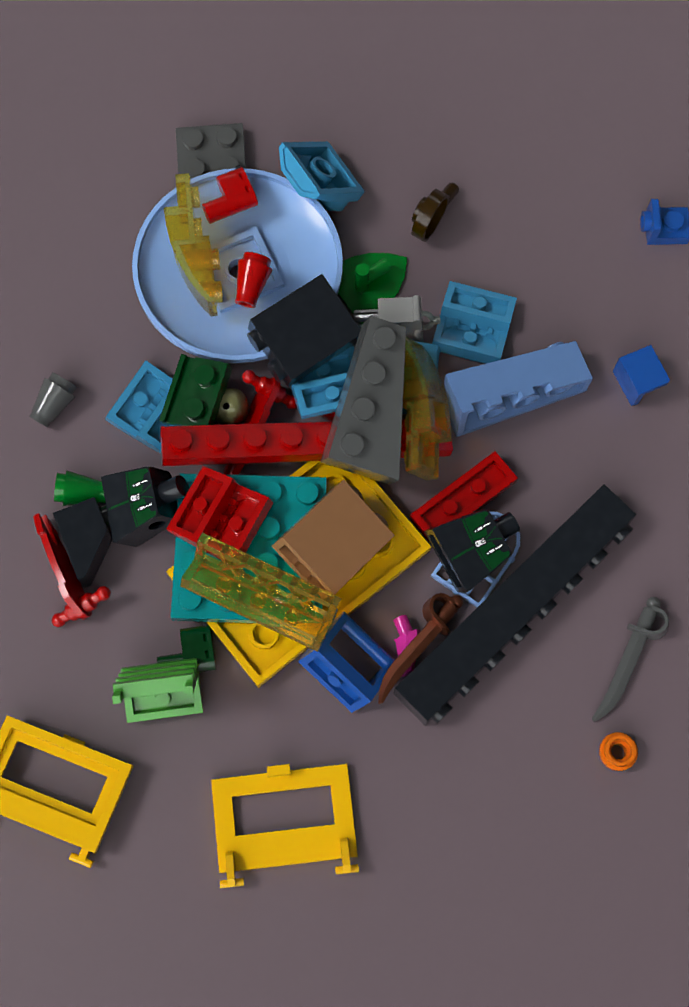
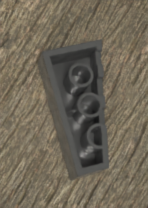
(369, 411)

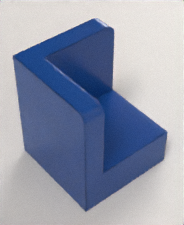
(640, 374)

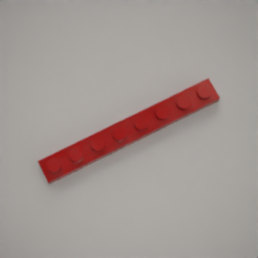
(253, 443)

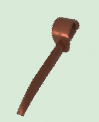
(435, 625)

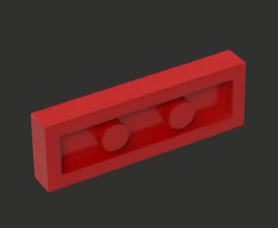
(466, 494)

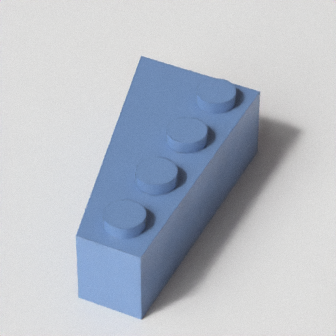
(514, 386)

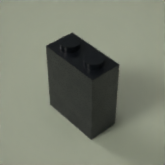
(303, 331)

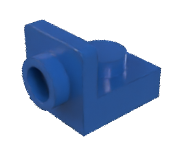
(665, 224)

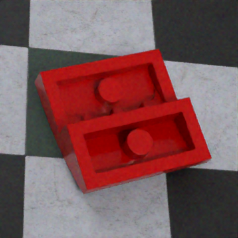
(220, 510)

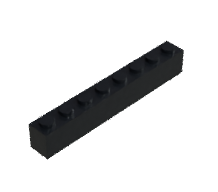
(514, 605)

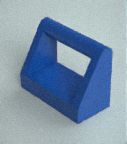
(341, 677)

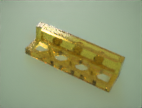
(259, 596)

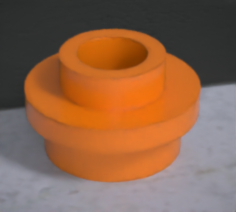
(627, 744)

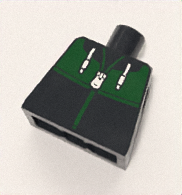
(141, 503)
(472, 546)

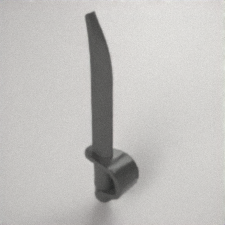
(640, 634)

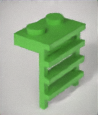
(159, 690)

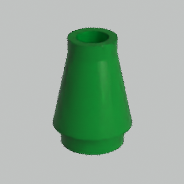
(75, 488)

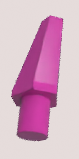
(406, 635)

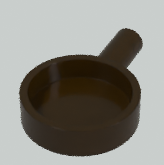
(431, 210)

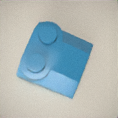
(319, 174)

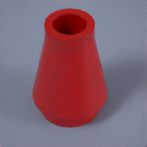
(251, 278)

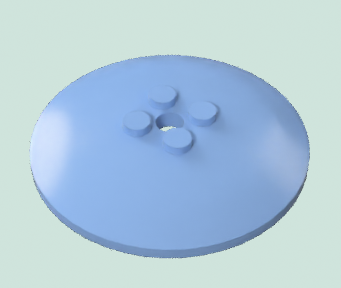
(282, 227)

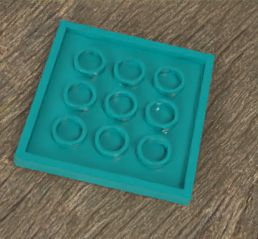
(291, 500)

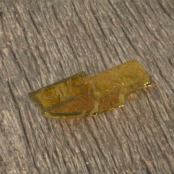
(192, 249)
(427, 412)

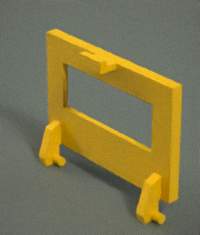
(50, 814)
(284, 846)

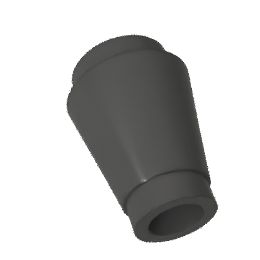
(52, 399)

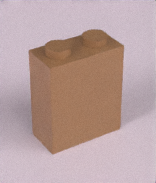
(334, 539)

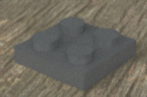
(210, 148)

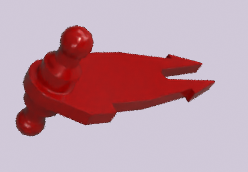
(268, 392)
(78, 603)

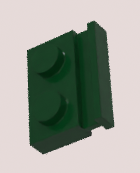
(195, 392)

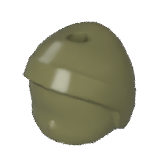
(238, 407)

